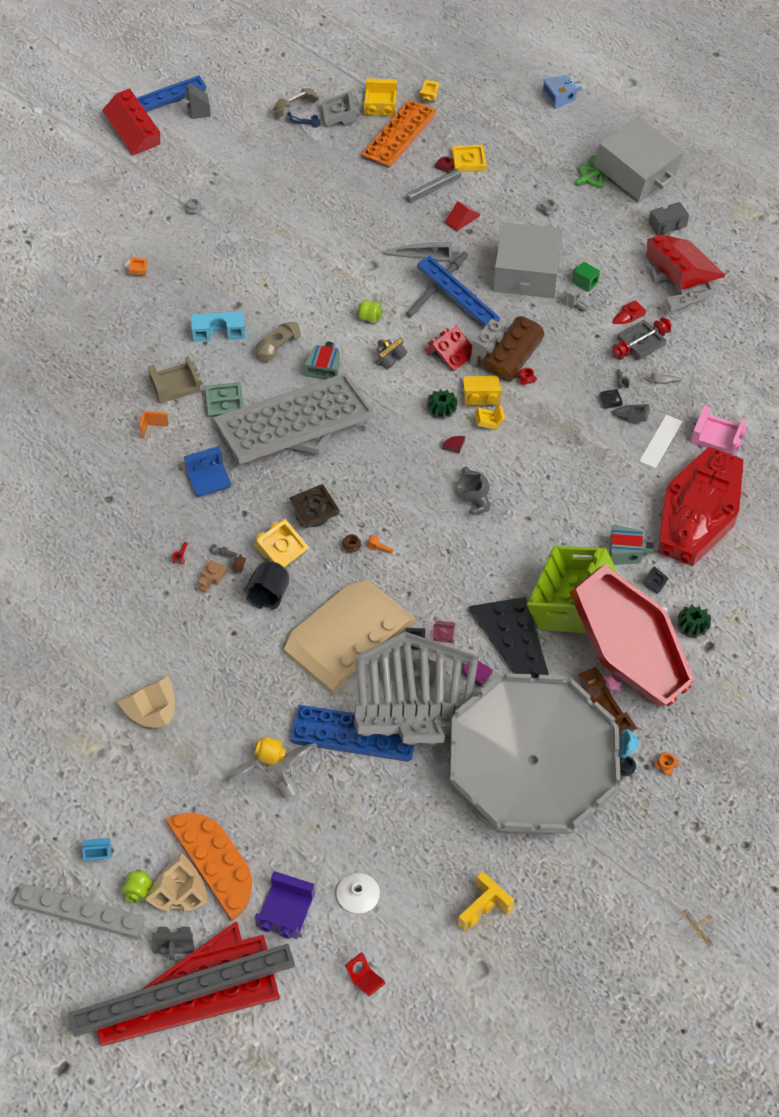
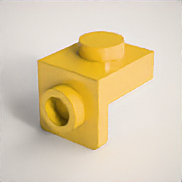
(429, 91)
(490, 419)

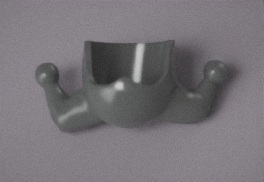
(474, 487)

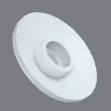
(361, 901)

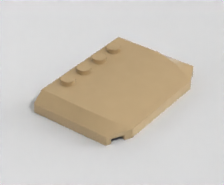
(344, 628)

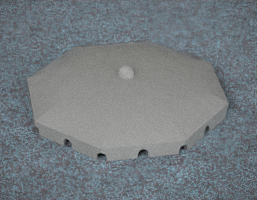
(534, 753)

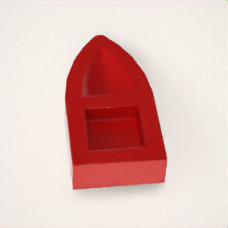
(629, 313)

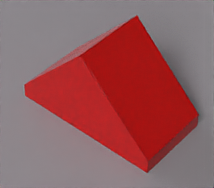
(461, 216)

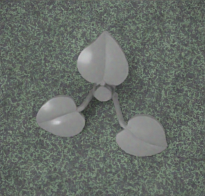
(285, 781)

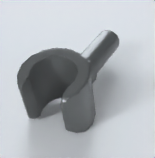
(625, 380)

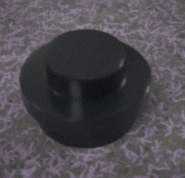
(627, 766)

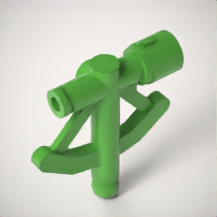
(588, 177)

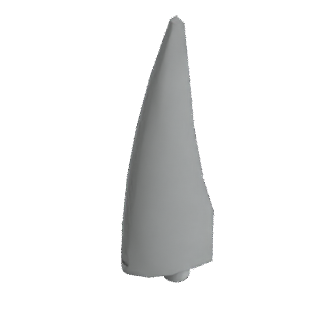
(436, 250)

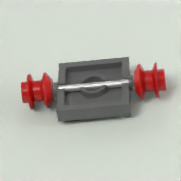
(641, 339)

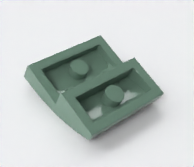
(223, 398)

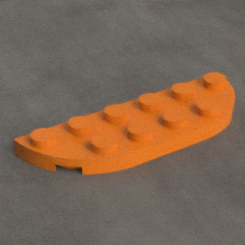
(215, 860)

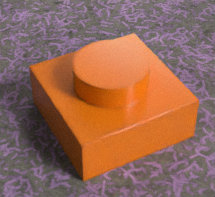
(138, 266)

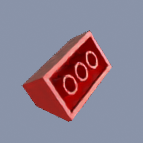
(132, 122)

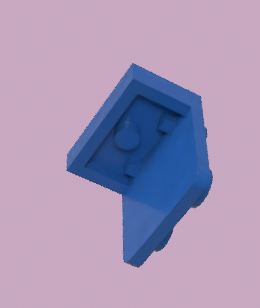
(207, 471)

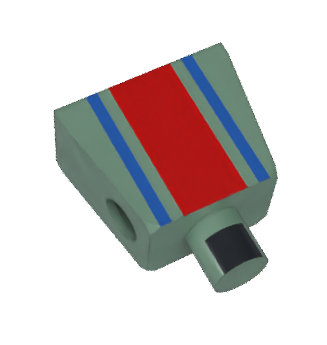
(323, 362)
(628, 545)

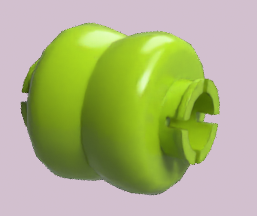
(369, 311)
(136, 886)

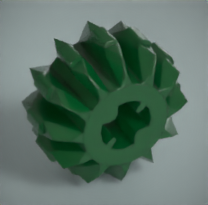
(442, 403)
(694, 620)

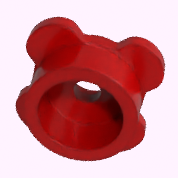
(526, 376)

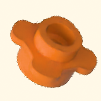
(666, 758)

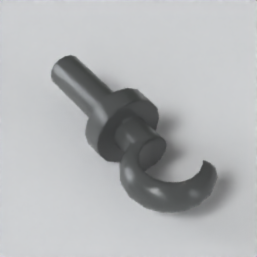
(223, 551)

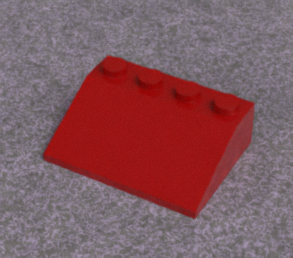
(681, 261)

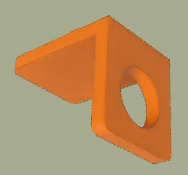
(152, 418)

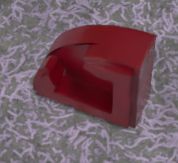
(454, 444)

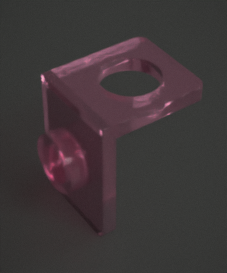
(444, 631)

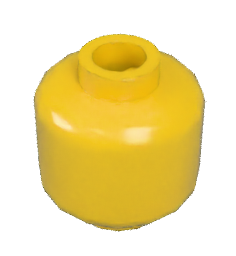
(269, 750)

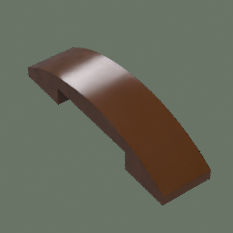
(595, 686)

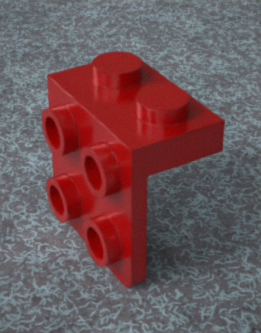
(452, 347)

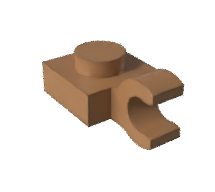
(211, 574)

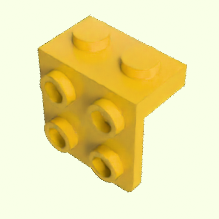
(482, 390)

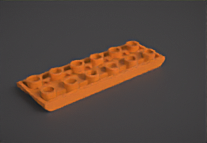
(399, 133)

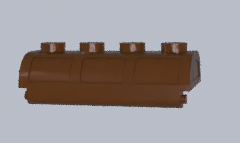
(515, 348)

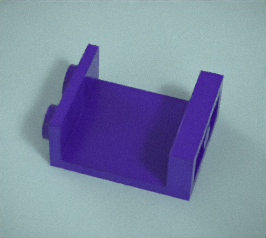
(286, 906)

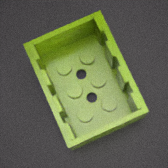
(550, 599)

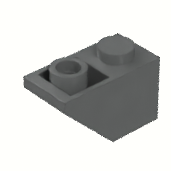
(199, 102)

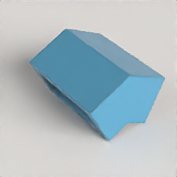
(97, 849)

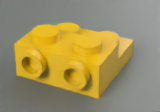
(280, 543)

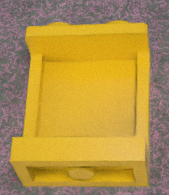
(380, 97)

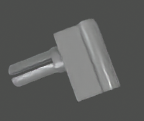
(573, 299)

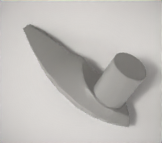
(656, 377)

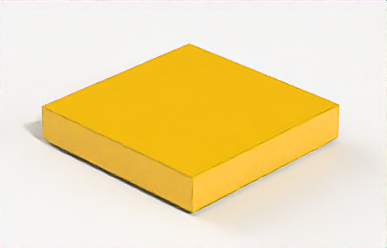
(469, 158)

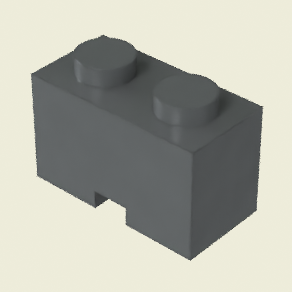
(668, 219)

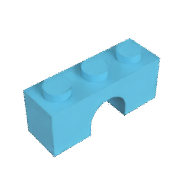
(205, 324)

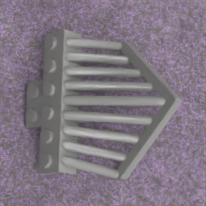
(412, 721)

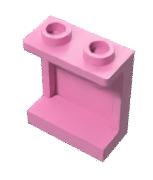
(718, 432)

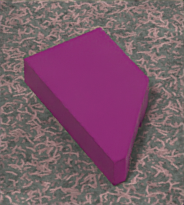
(482, 673)

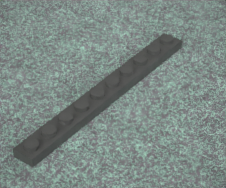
(181, 990)

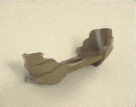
(306, 94)
(267, 347)

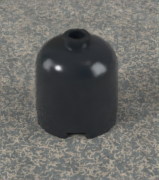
(267, 585)

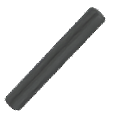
(433, 185)

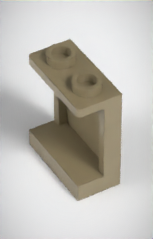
(175, 381)

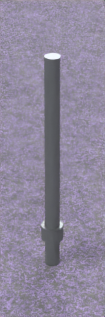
(454, 265)

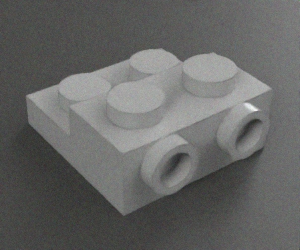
(341, 108)
(486, 341)

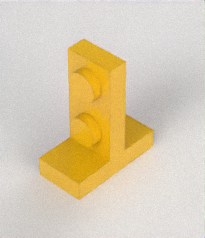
(485, 903)

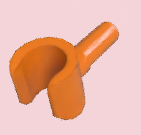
(374, 544)

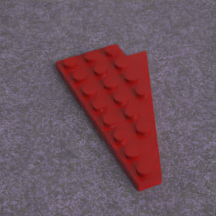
(217, 951)

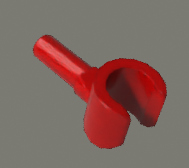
(179, 554)

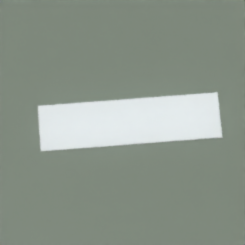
(660, 441)

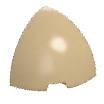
(151, 705)
(178, 887)

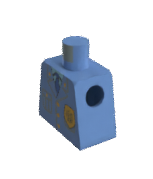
(560, 90)

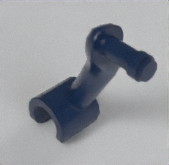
(315, 122)

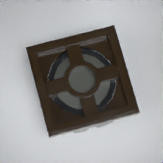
(315, 507)

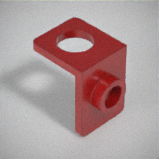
(365, 978)

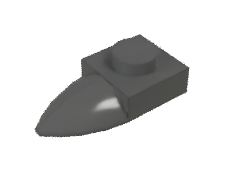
(634, 413)

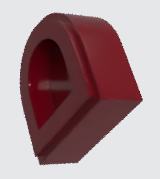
(445, 164)

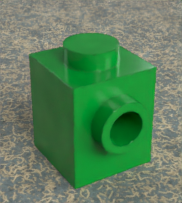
(585, 276)

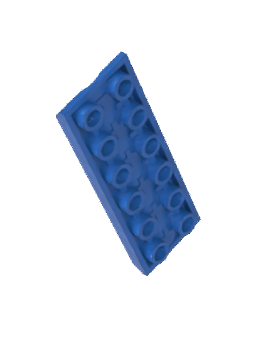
(337, 732)

